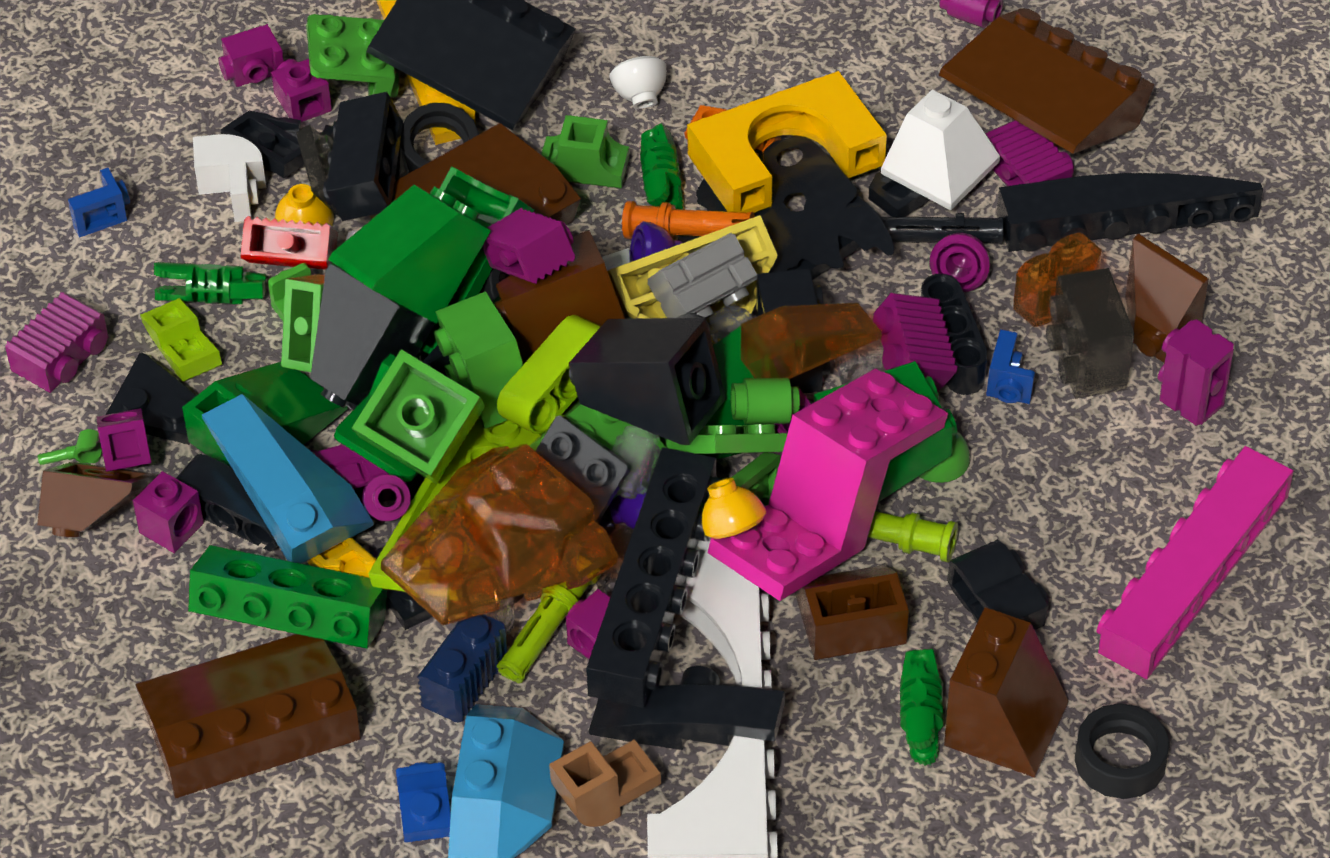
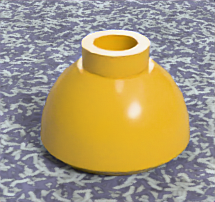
(303, 205)
(730, 510)

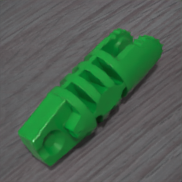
(660, 167)
(209, 283)
(921, 704)

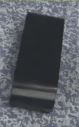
(963, 333)
(225, 500)

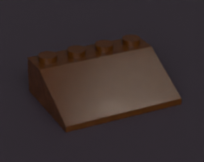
(1050, 81)
(506, 165)
(248, 712)

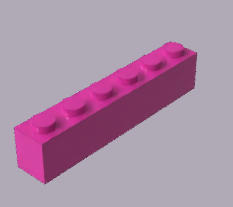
(1194, 561)

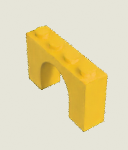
(818, 110)

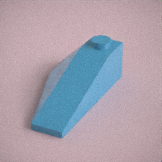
(291, 488)

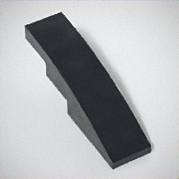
(692, 714)

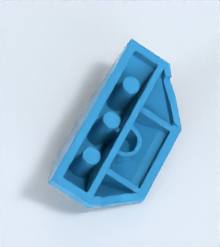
(502, 783)

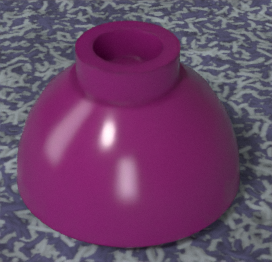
(962, 258)

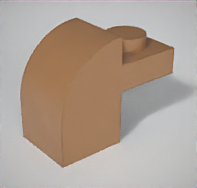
(600, 785)

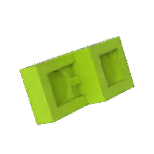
(180, 340)

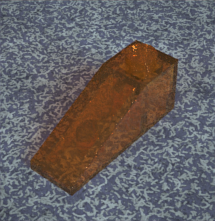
(803, 337)

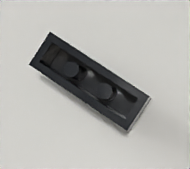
(363, 156)

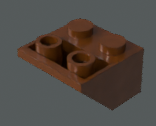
(854, 612)

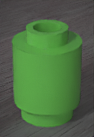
(764, 400)

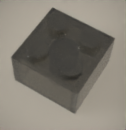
(1090, 333)

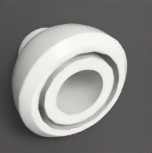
(639, 80)

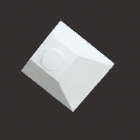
(940, 151)

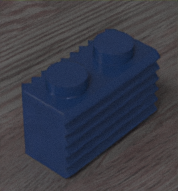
(462, 666)

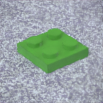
(734, 440)

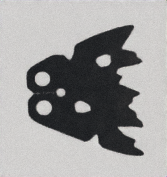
(815, 230)

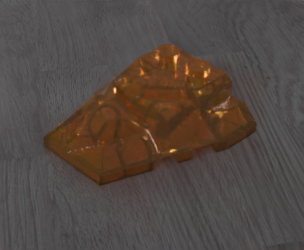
(497, 534)

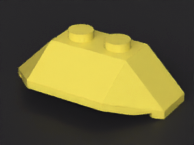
(631, 278)

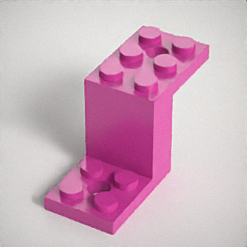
(829, 482)

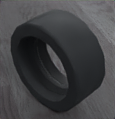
(430, 116)
(1118, 781)

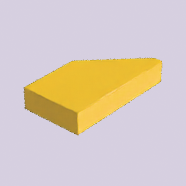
(346, 558)

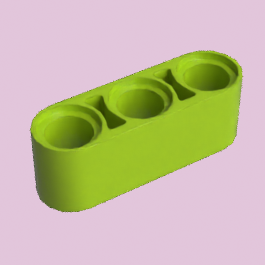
(543, 383)

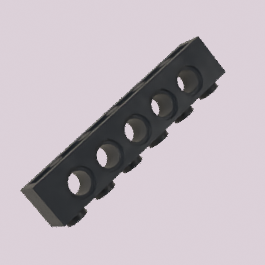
(652, 580)

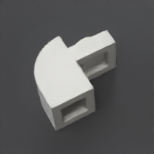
(230, 166)

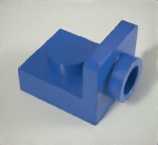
(100, 207)
(1006, 377)
(424, 801)

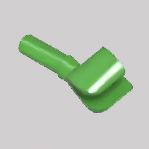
(85, 450)

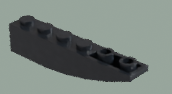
(1120, 206)

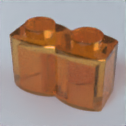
(1038, 275)

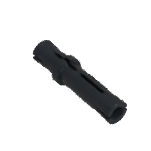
(989, 228)

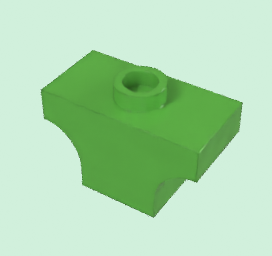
(587, 153)

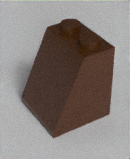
(577, 289)
(1004, 696)

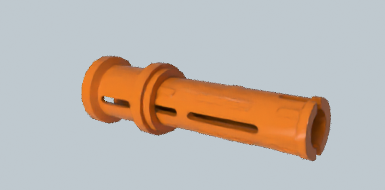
(679, 221)

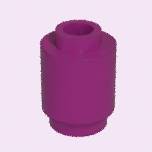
(973, 11)
(371, 493)

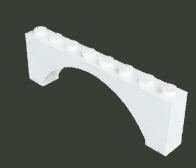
(731, 806)

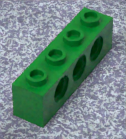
(287, 596)

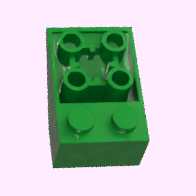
(278, 391)

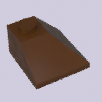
(1161, 295)
(85, 494)

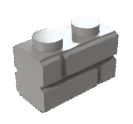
(703, 279)

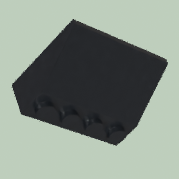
(476, 51)

